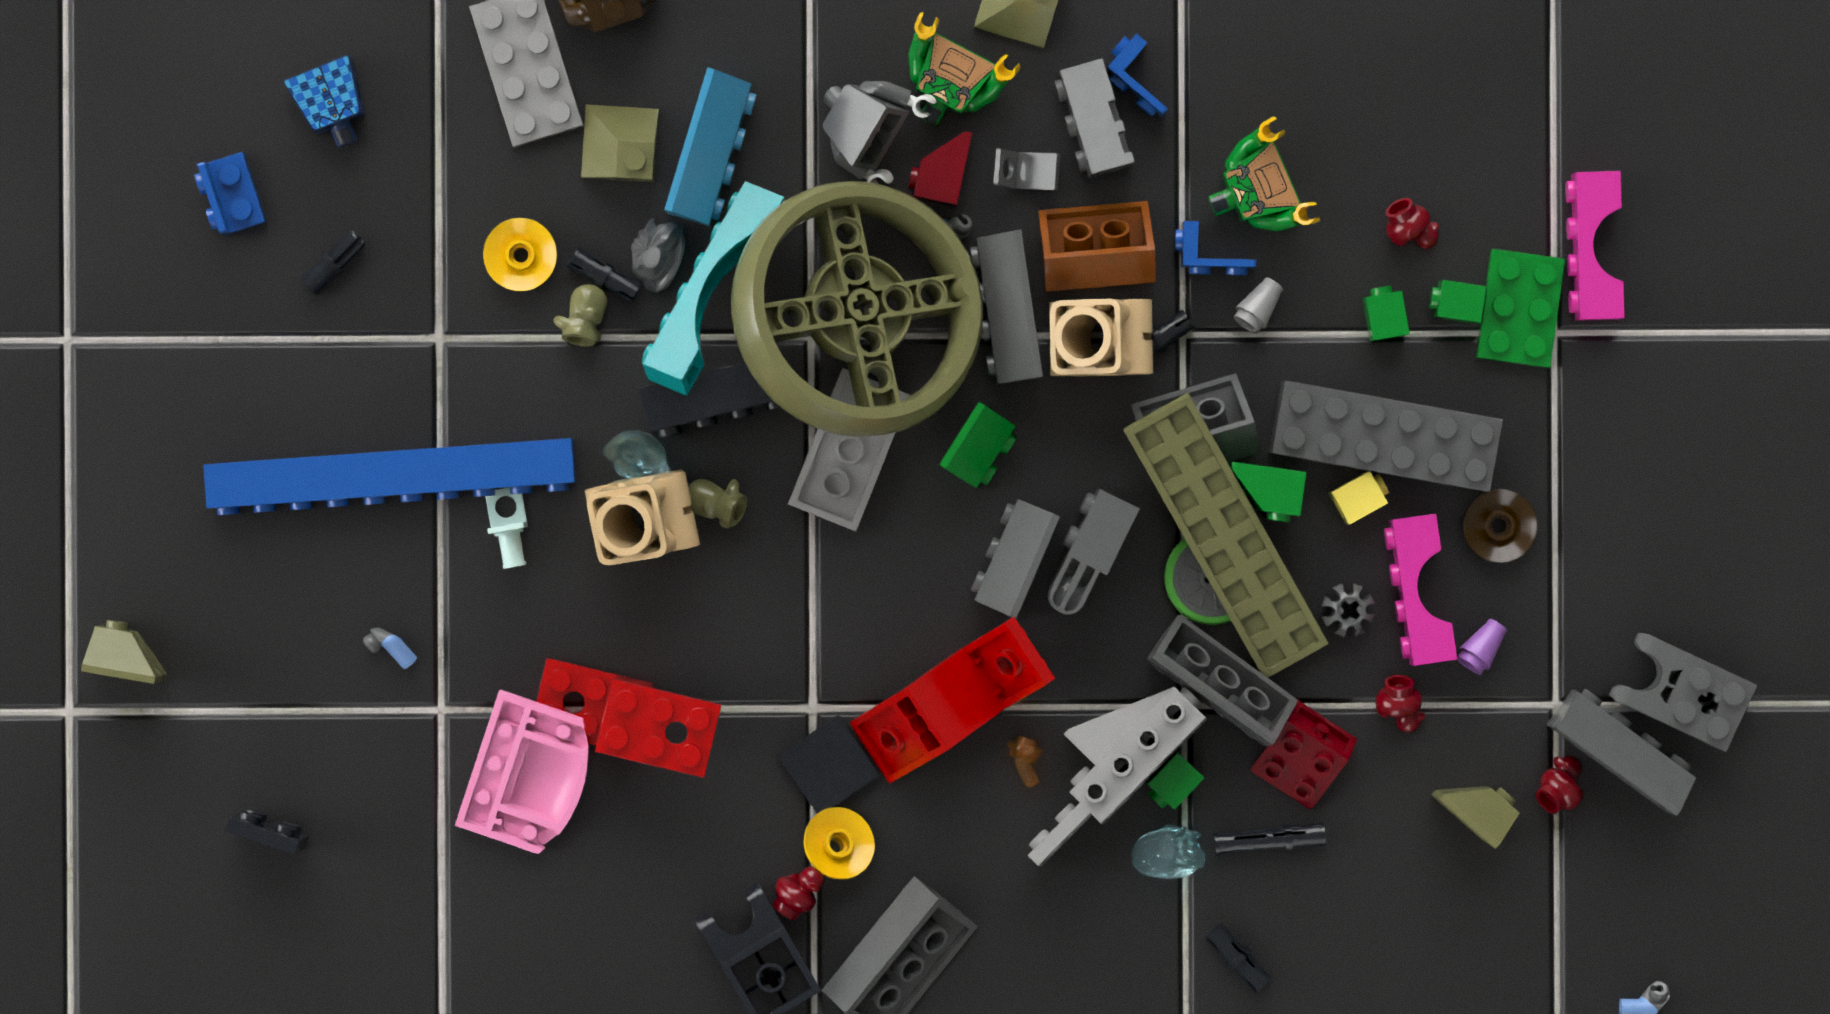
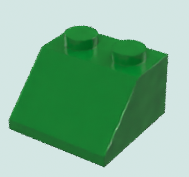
(978, 446)
(1271, 489)

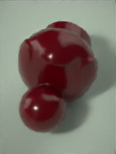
(1410, 223)
(1402, 701)
(1558, 786)
(796, 892)

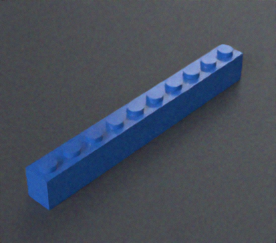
(389, 474)

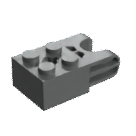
(1090, 549)
(1676, 690)

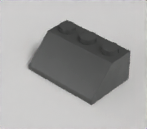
(1223, 411)
(1014, 557)

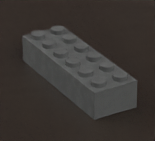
(1385, 436)

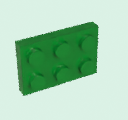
(1520, 308)

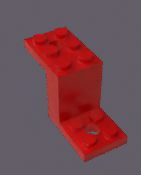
(952, 700)
(631, 717)

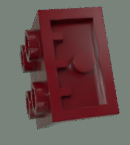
(1305, 756)

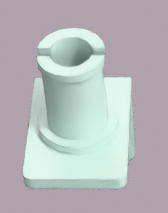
(508, 528)

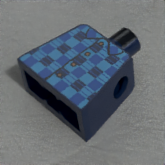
(329, 98)

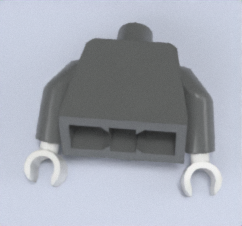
(865, 124)

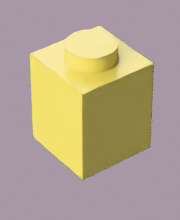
(1359, 496)

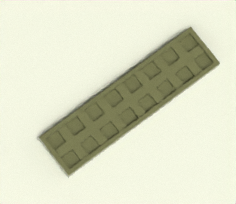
(1225, 535)

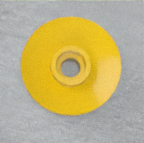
(501, 249)
(849, 832)

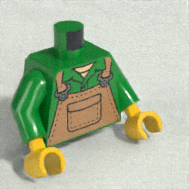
(953, 74)
(1260, 185)

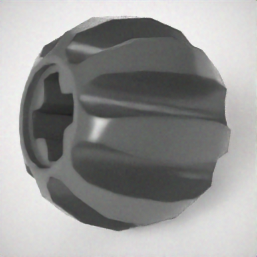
(1337, 611)

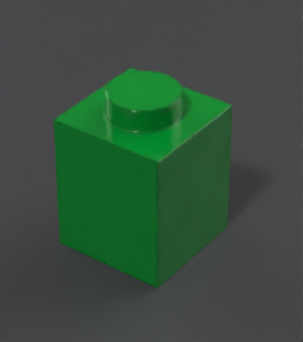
(1458, 301)
(1385, 314)
(1173, 781)

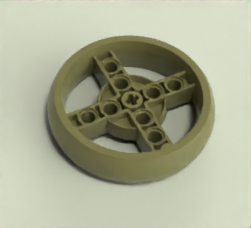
(952, 292)

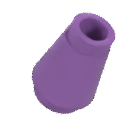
(1482, 647)

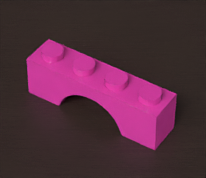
(1595, 292)
(1413, 543)

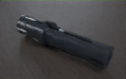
(1270, 839)

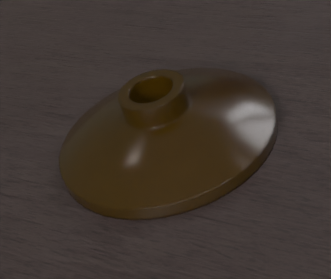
(1518, 520)

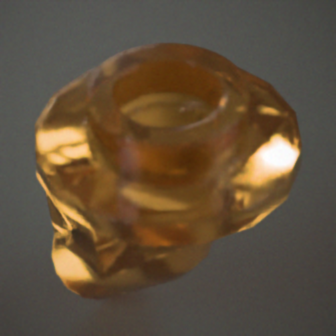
(1024, 752)

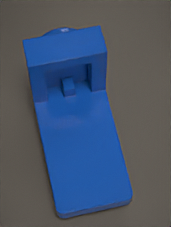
(1125, 54)
(1187, 243)

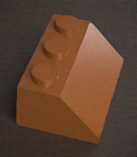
(1097, 246)

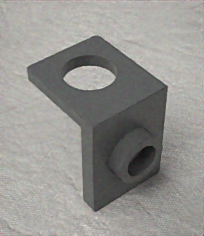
(1027, 170)

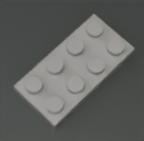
(526, 69)
(841, 468)

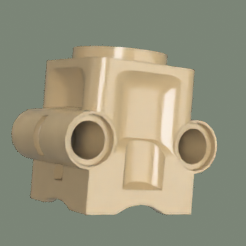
(1125, 344)
(666, 514)

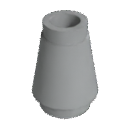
(1258, 306)

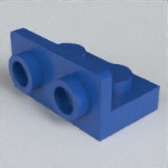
(230, 194)

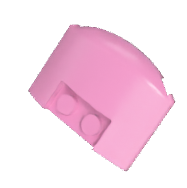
(526, 774)

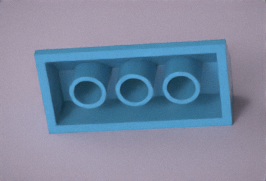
(709, 148)

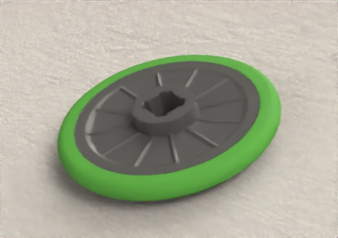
(1189, 590)

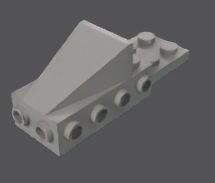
(1110, 744)

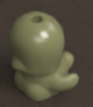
(586, 312)
(714, 502)

